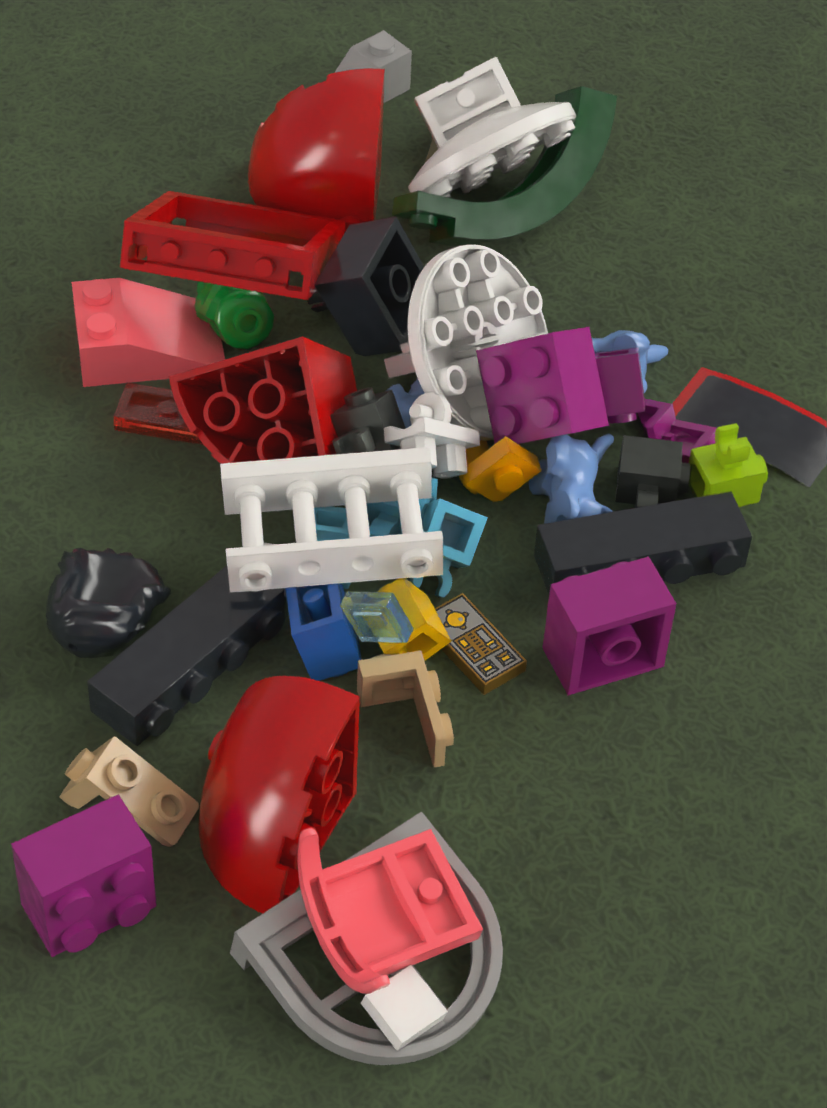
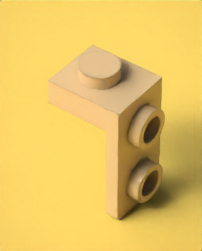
(405, 677)
(150, 796)

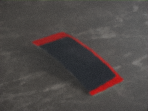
(774, 426)

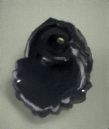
(101, 600)

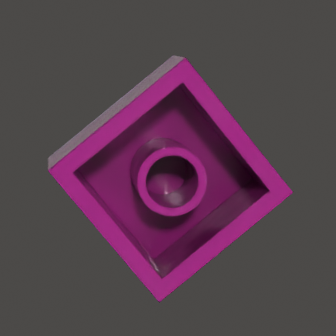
(542, 386)
(608, 625)
(85, 876)

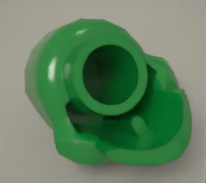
(235, 314)

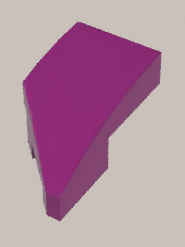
(660, 423)

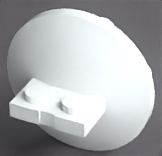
(483, 129)
(458, 306)

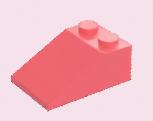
(138, 332)

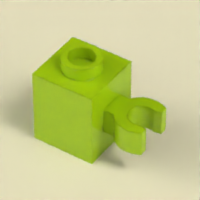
(728, 467)

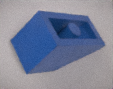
(322, 630)

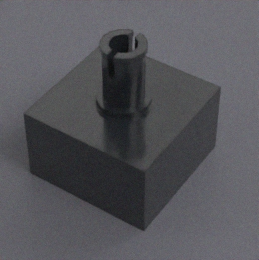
(370, 286)

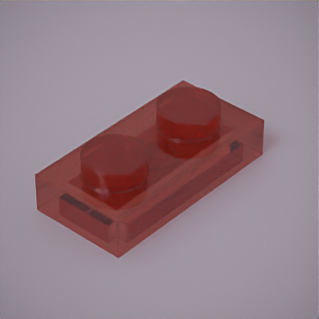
(151, 413)

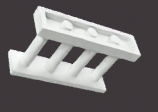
(327, 482)

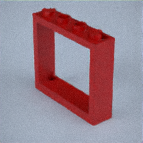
(230, 243)

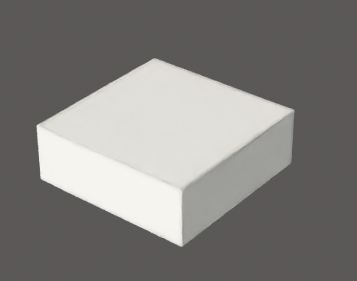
(404, 1008)

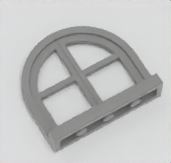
(265, 938)

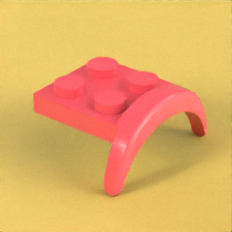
(384, 908)

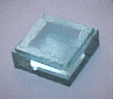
(376, 617)

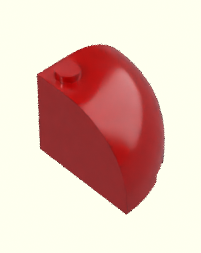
(323, 149)
(266, 401)
(272, 774)

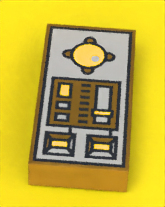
(478, 646)

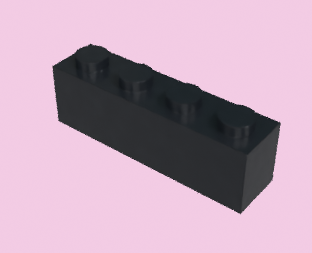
(678, 537)
(183, 657)

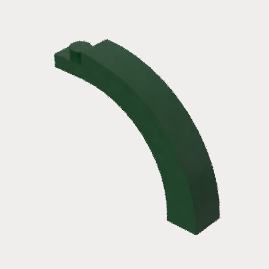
(537, 198)

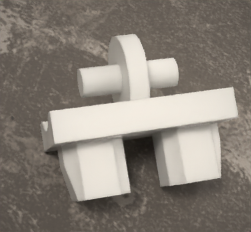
(432, 428)

